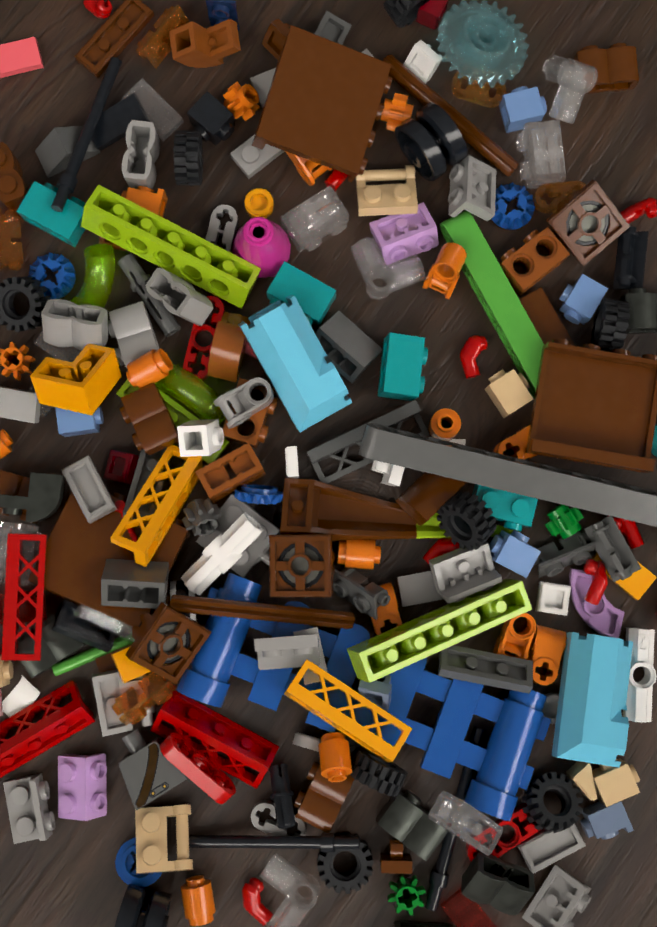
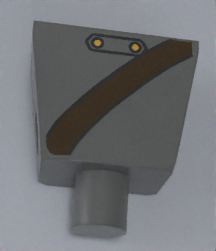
(147, 770)

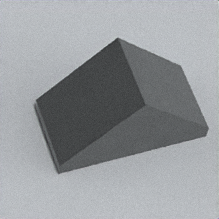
(58, 148)

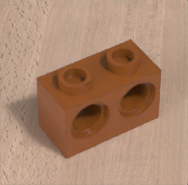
(535, 264)
(258, 419)
(230, 472)

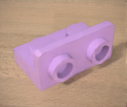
(405, 234)

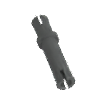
(156, 308)

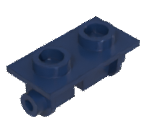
(222, 10)

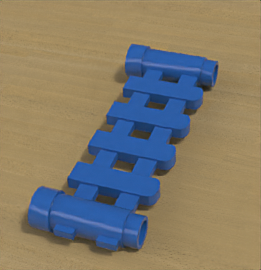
(500, 765)

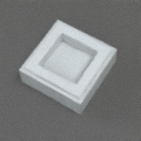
(291, 458)
(553, 598)

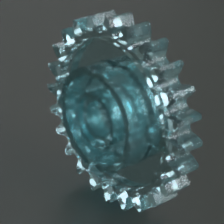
(482, 42)

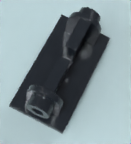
(630, 259)

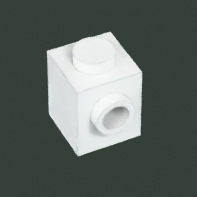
(200, 437)

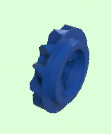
(515, 218)
(65, 277)
(259, 494)
(125, 861)

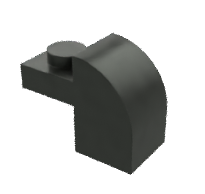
(43, 497)

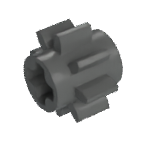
(201, 517)

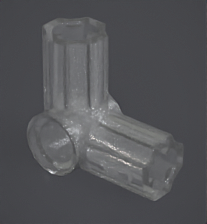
(574, 81)
(396, 275)
(287, 880)

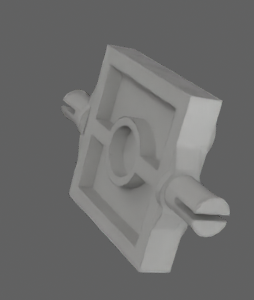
(254, 553)

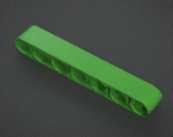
(496, 296)

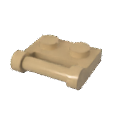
(387, 198)
(152, 839)

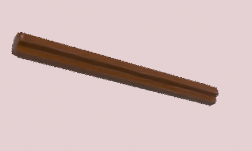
(469, 131)
(262, 611)

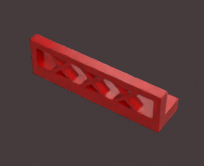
(13, 594)
(52, 729)
(217, 735)

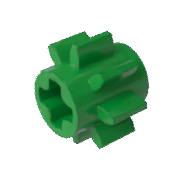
(564, 521)
(410, 903)

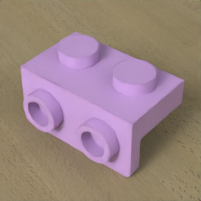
(82, 786)

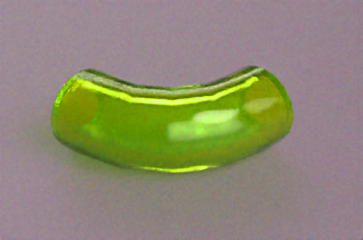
(98, 276)
(191, 392)

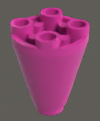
(265, 251)

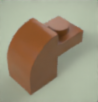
(204, 47)
(228, 348)

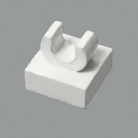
(423, 61)
(391, 473)

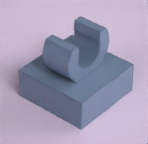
(377, 692)

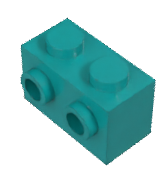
(37, 211)
(312, 295)
(402, 367)
(508, 507)

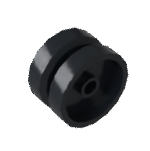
(431, 141)
(133, 912)

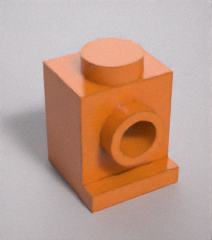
(147, 198)

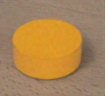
(259, 203)

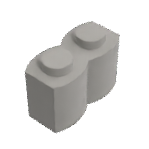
(141, 154)
(179, 296)
(73, 324)
(133, 332)

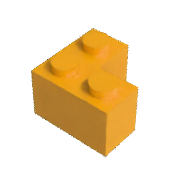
(80, 383)

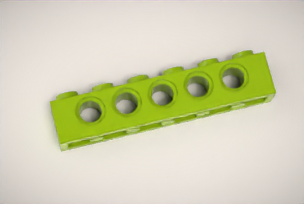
(169, 246)
(438, 630)

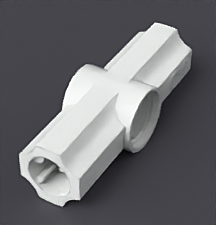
(222, 554)
(640, 693)

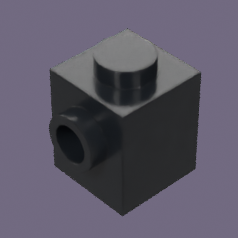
(211, 119)

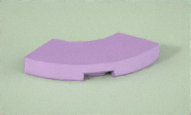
(601, 618)

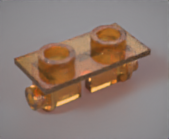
(157, 44)
(10, 252)
(135, 705)

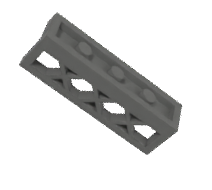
(355, 436)

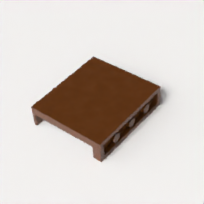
(323, 102)
(595, 406)
(79, 553)

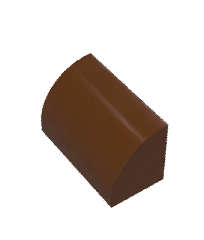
(427, 496)

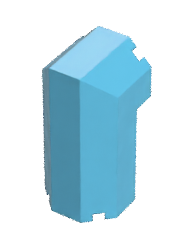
(295, 363)
(592, 698)

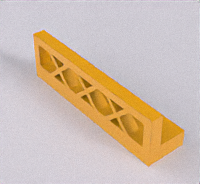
(166, 511)
(342, 722)

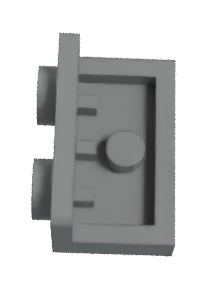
(464, 573)

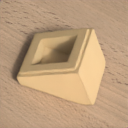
(582, 776)

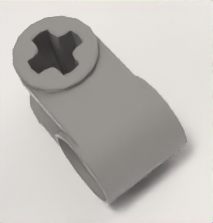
(243, 402)

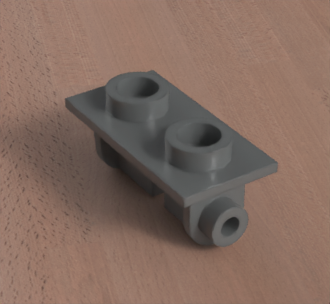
(613, 549)
(575, 550)
(349, 585)

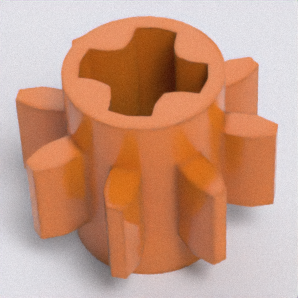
(241, 100)
(396, 111)
(22, 367)

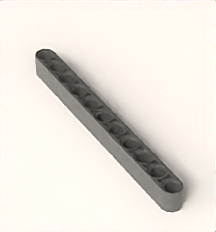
(508, 474)

